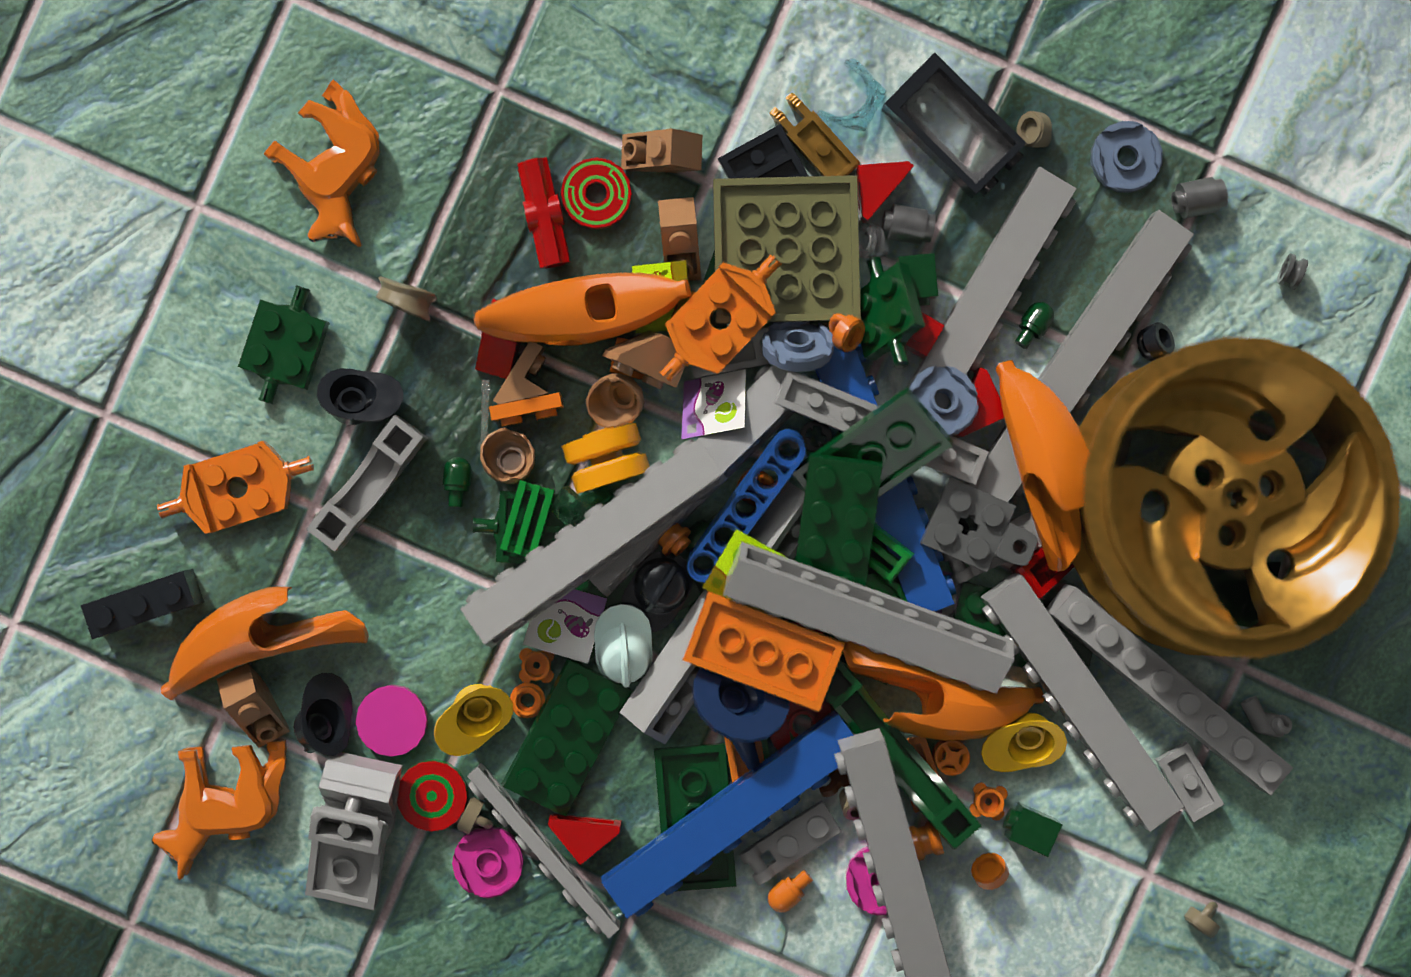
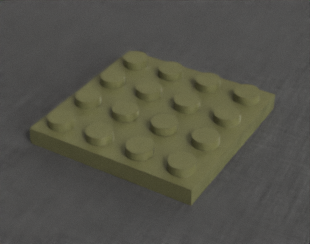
(807, 228)

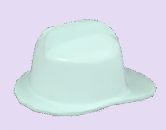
(623, 644)

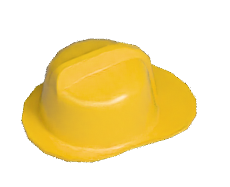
(472, 719)
(1024, 744)

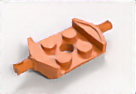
(730, 289)
(207, 493)

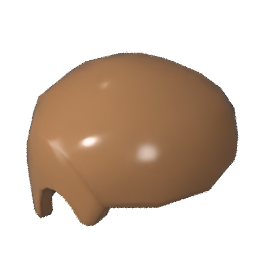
(615, 400)
(507, 456)

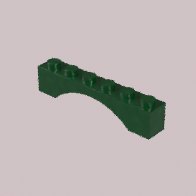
(910, 770)

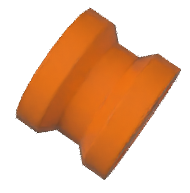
(955, 761)
(926, 841)

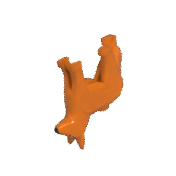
(338, 170)
(222, 810)

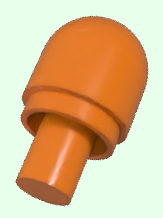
(788, 892)

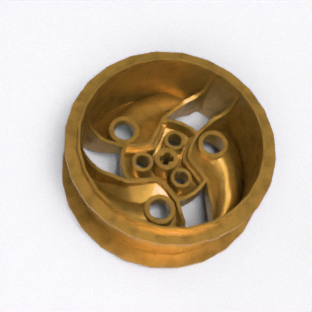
(1332, 532)

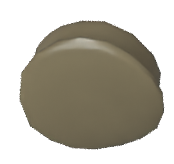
(406, 298)

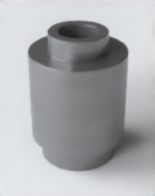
(1199, 197)
(908, 224)

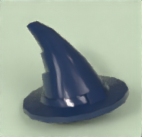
(738, 712)

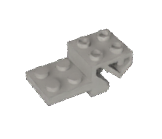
(352, 829)

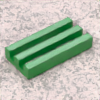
(535, 491)
(896, 546)

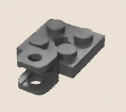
(993, 534)

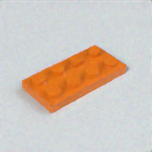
(763, 651)

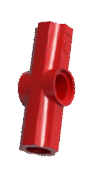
(543, 213)

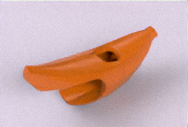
(582, 308)
(1048, 459)
(239, 635)
(949, 706)

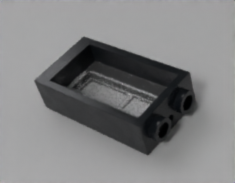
(954, 126)

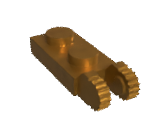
(816, 140)

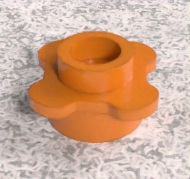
(529, 673)
(995, 809)

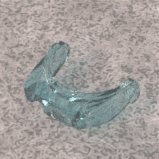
(875, 93)

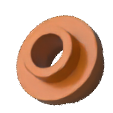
(675, 540)
(527, 711)

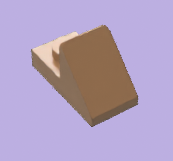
(516, 384)

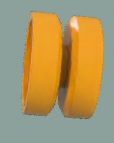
(606, 458)

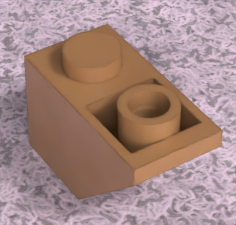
(662, 151)
(680, 234)
(646, 355)
(252, 705)

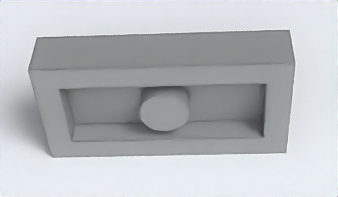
(1189, 781)

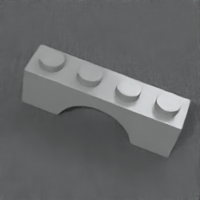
(369, 483)

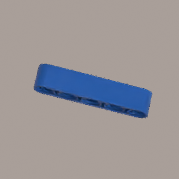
(750, 488)

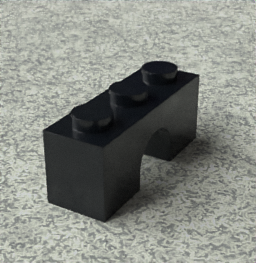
(142, 603)

